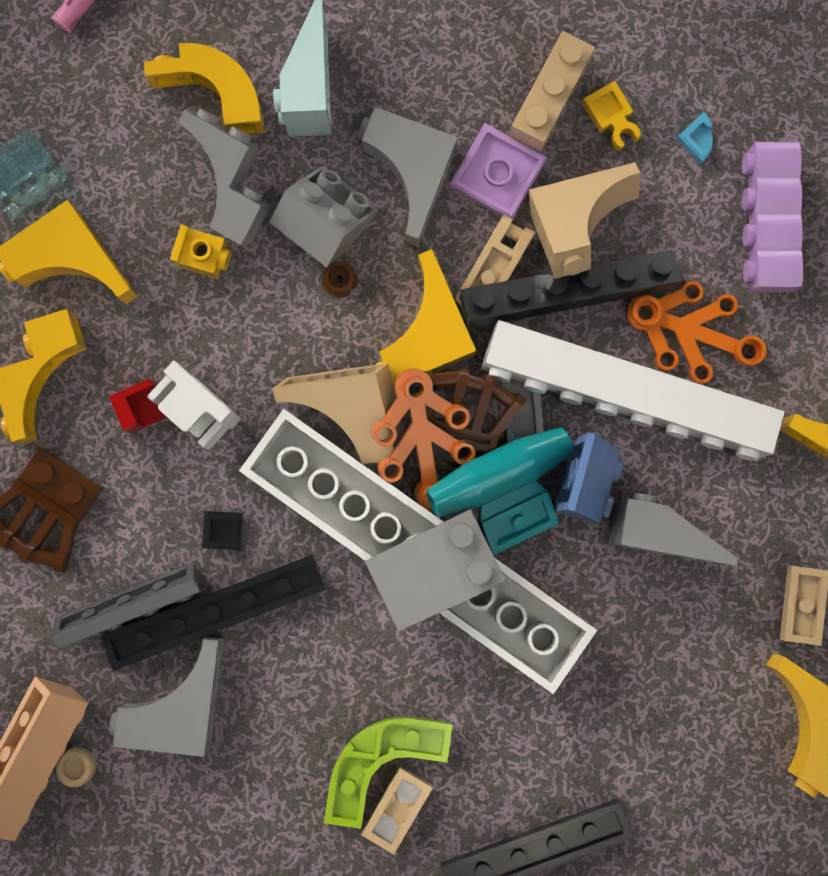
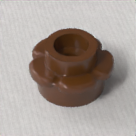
(337, 270)

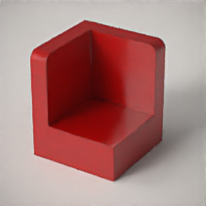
(135, 408)

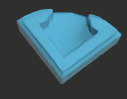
(698, 138)

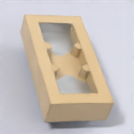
(397, 810)

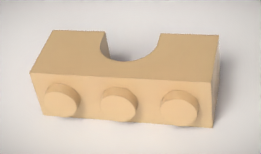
(551, 91)

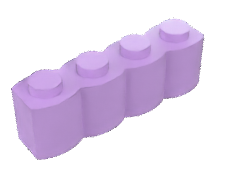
(774, 217)

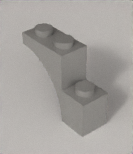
(238, 209)

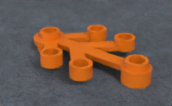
(689, 329)
(420, 431)

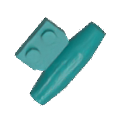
(506, 488)

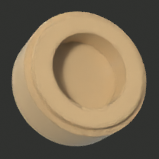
(76, 767)

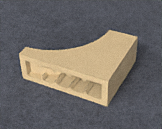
(572, 208)
(352, 399)

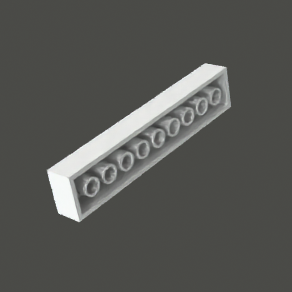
(375, 516)

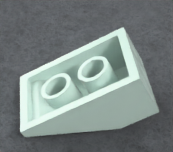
(304, 80)

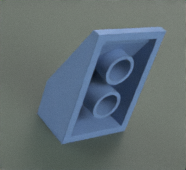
(589, 479)

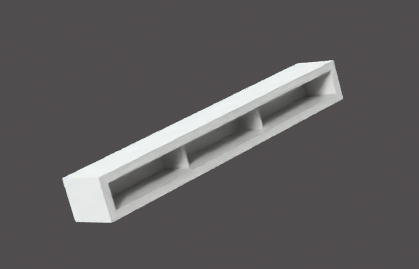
(632, 390)

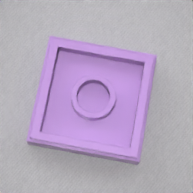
(498, 172)

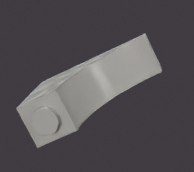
(416, 157)
(180, 720)

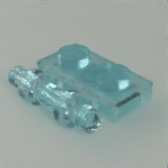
(19, 161)

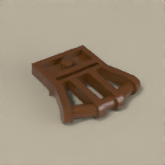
(481, 439)
(60, 492)

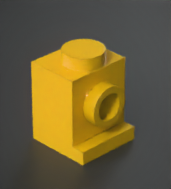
(186, 247)

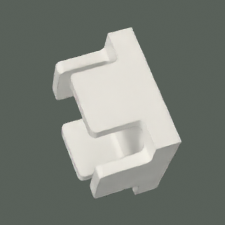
(192, 405)

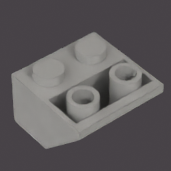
(323, 215)

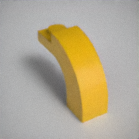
(217, 72)

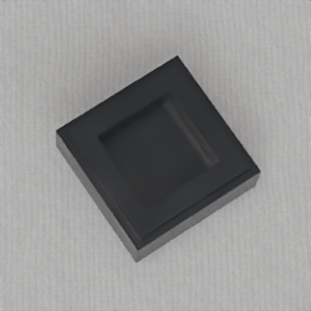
(222, 530)

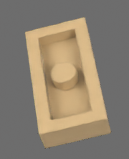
(804, 605)

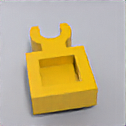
(610, 111)

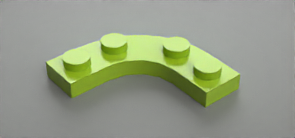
(369, 750)

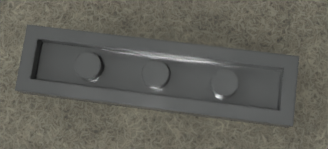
(125, 605)

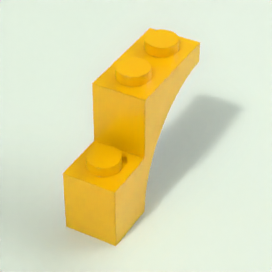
(51, 342)

